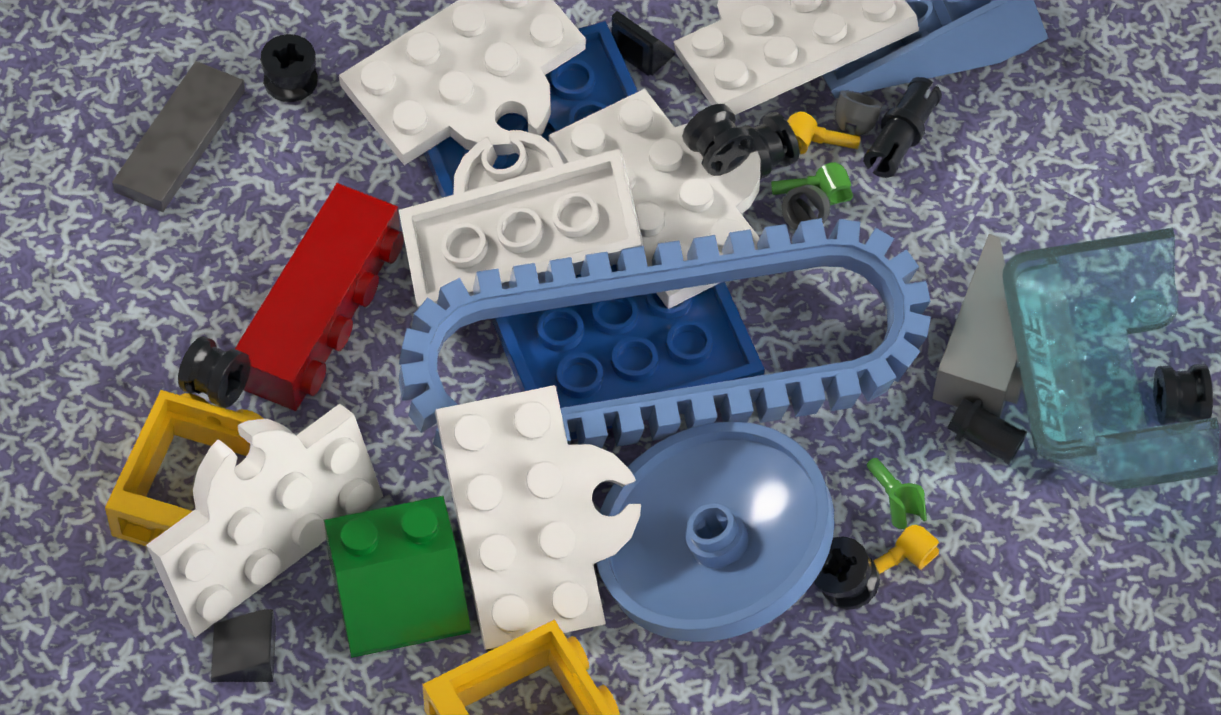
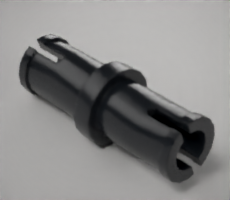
(902, 127)

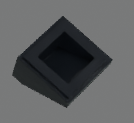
(639, 46)
(244, 648)

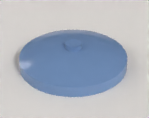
(723, 532)

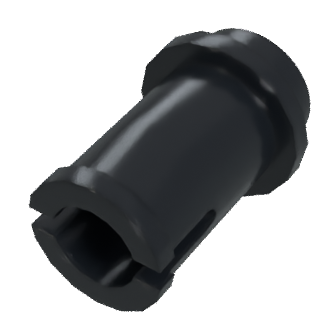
(986, 430)

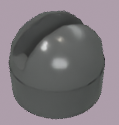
(858, 110)
(797, 210)

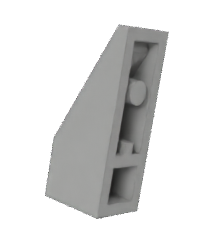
(981, 349)

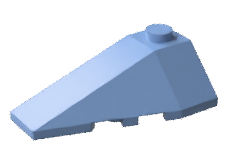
(949, 40)

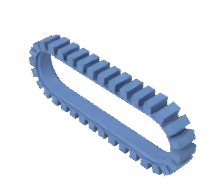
(704, 266)

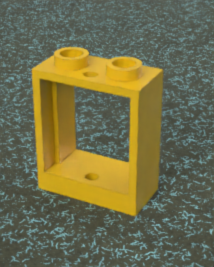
(185, 415)
(513, 661)

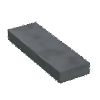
(178, 136)

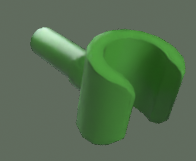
(830, 178)
(902, 497)

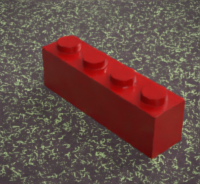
(318, 294)

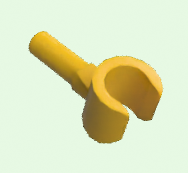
(806, 130)
(914, 544)

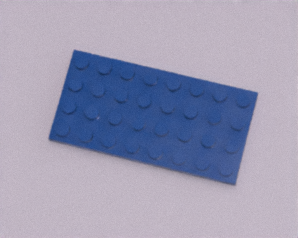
(619, 343)

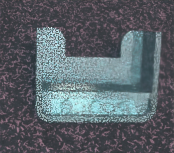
(1076, 364)

